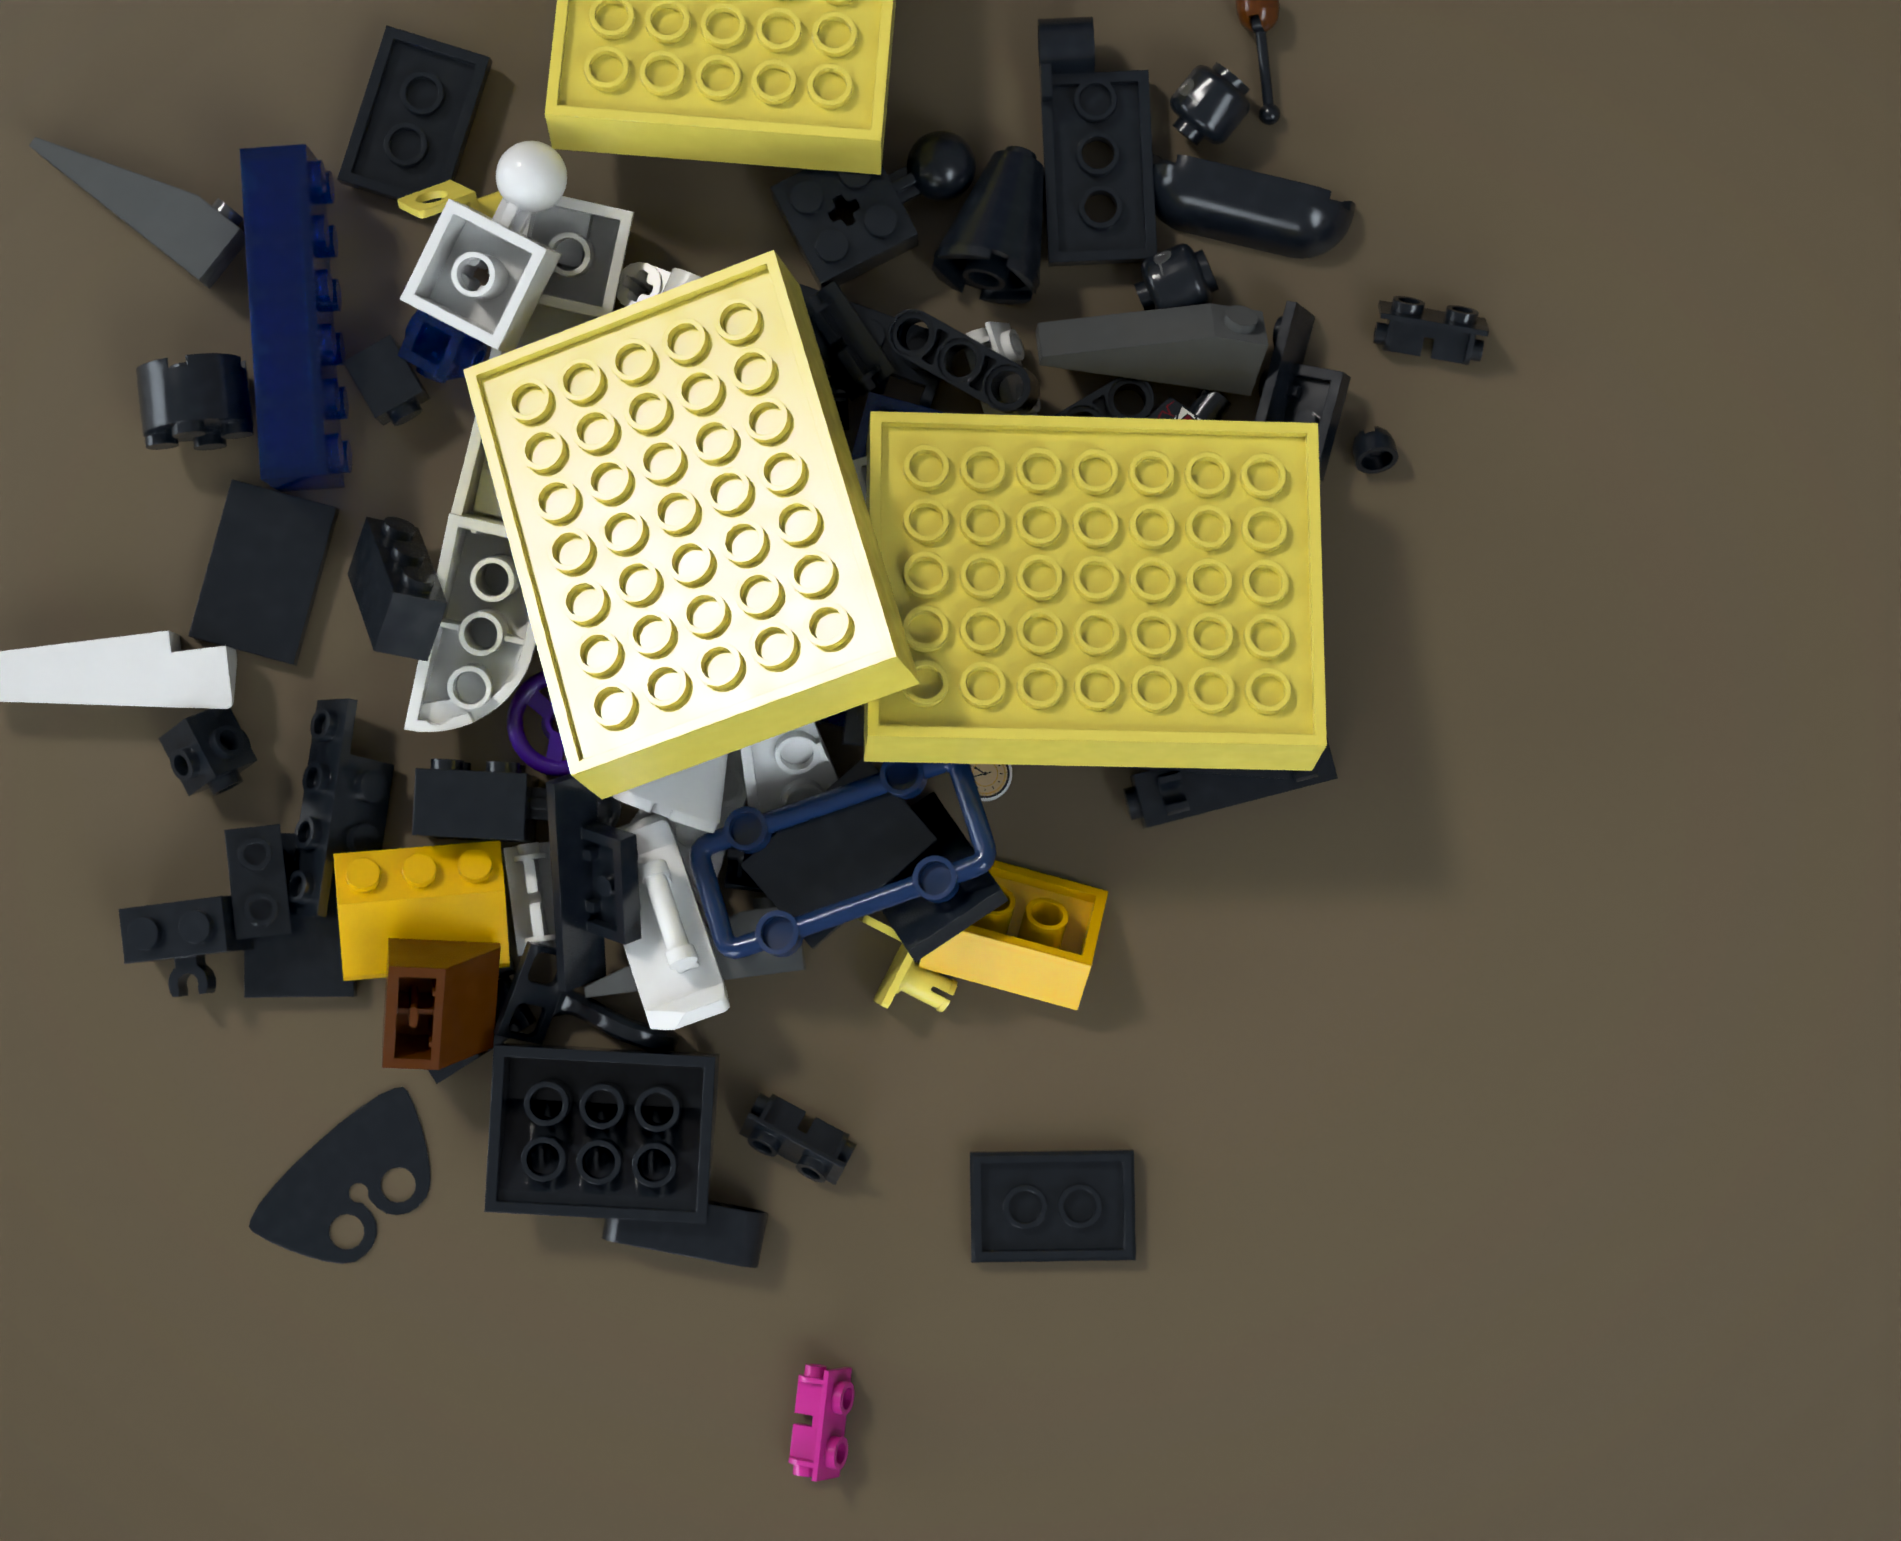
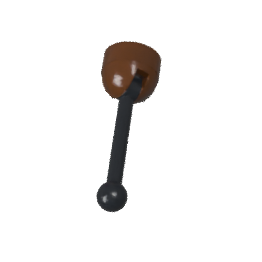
(1258, 18)

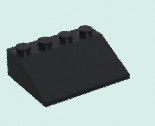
(601, 1132)

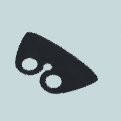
(317, 1186)

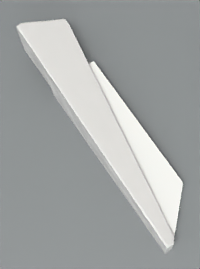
(121, 672)

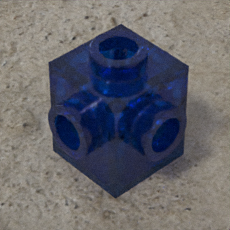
(434, 353)

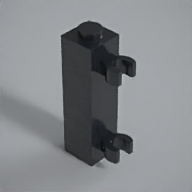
(1175, 795)

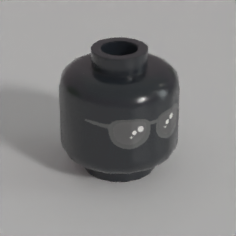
(1209, 104)
(1176, 279)

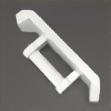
(675, 956)

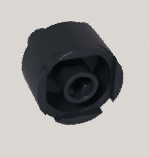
(195, 401)

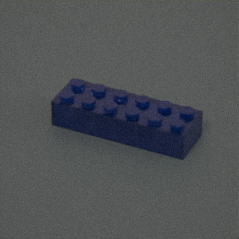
(294, 318)

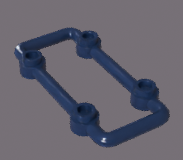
(751, 831)

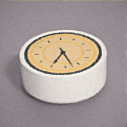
(992, 779)

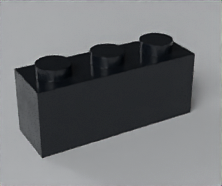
(396, 588)

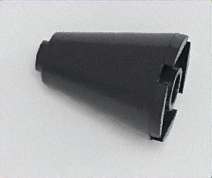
(998, 231)

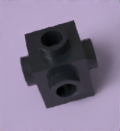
(208, 751)

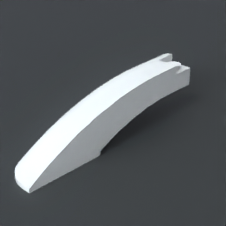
(486, 625)

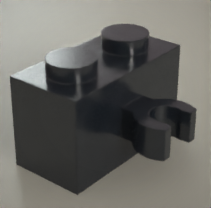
(181, 933)

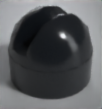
(1374, 451)

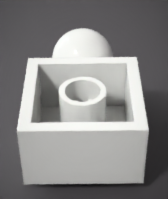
(443, 285)

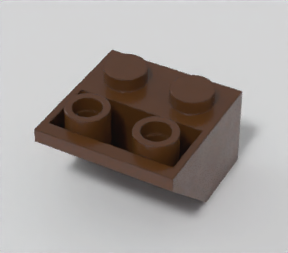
(438, 1002)

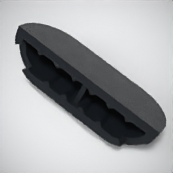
(1248, 207)

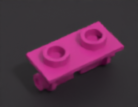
(821, 1447)

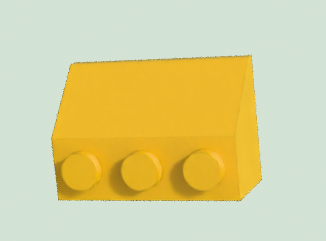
(418, 894)
(1031, 944)

